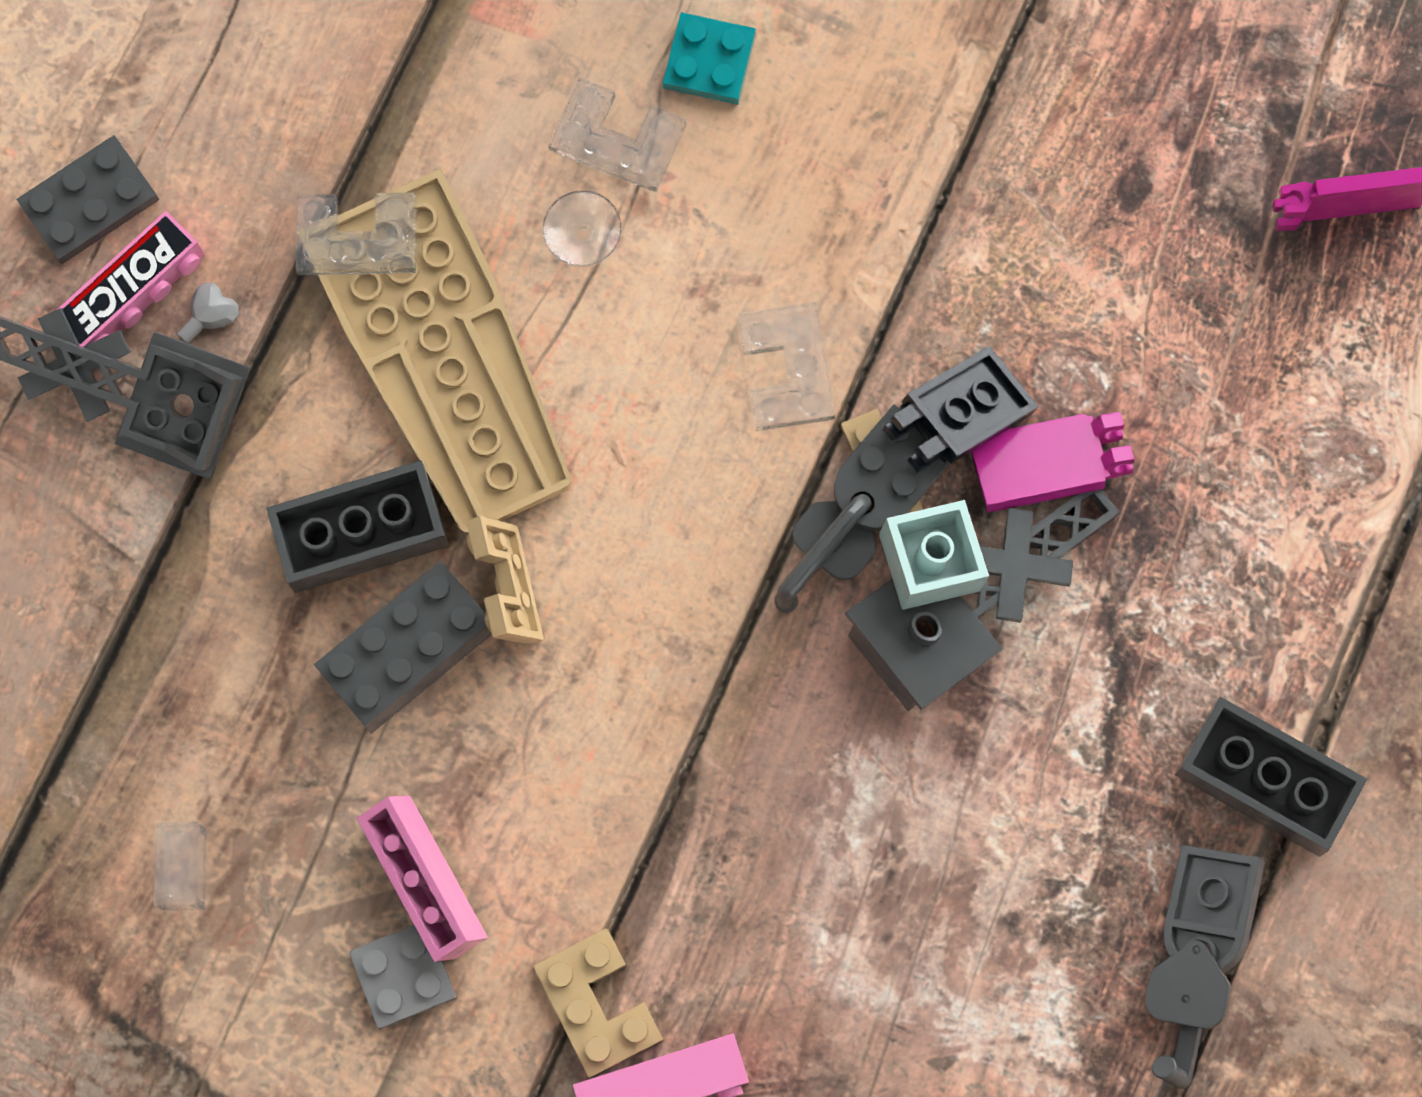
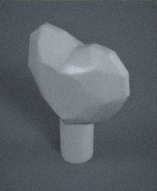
(208, 311)

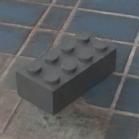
(357, 527)
(405, 647)
(1271, 777)

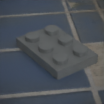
(87, 199)

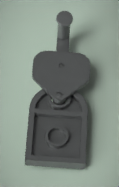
(841, 531)
(1212, 905)

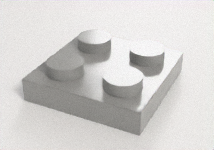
(401, 977)

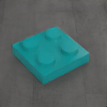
(709, 58)

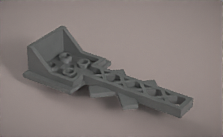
(150, 421)
(926, 667)

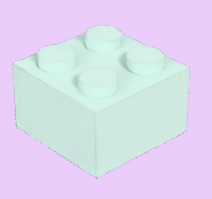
(933, 554)

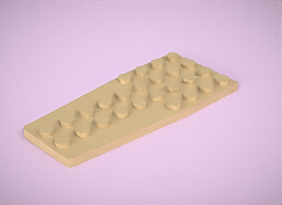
(451, 364)

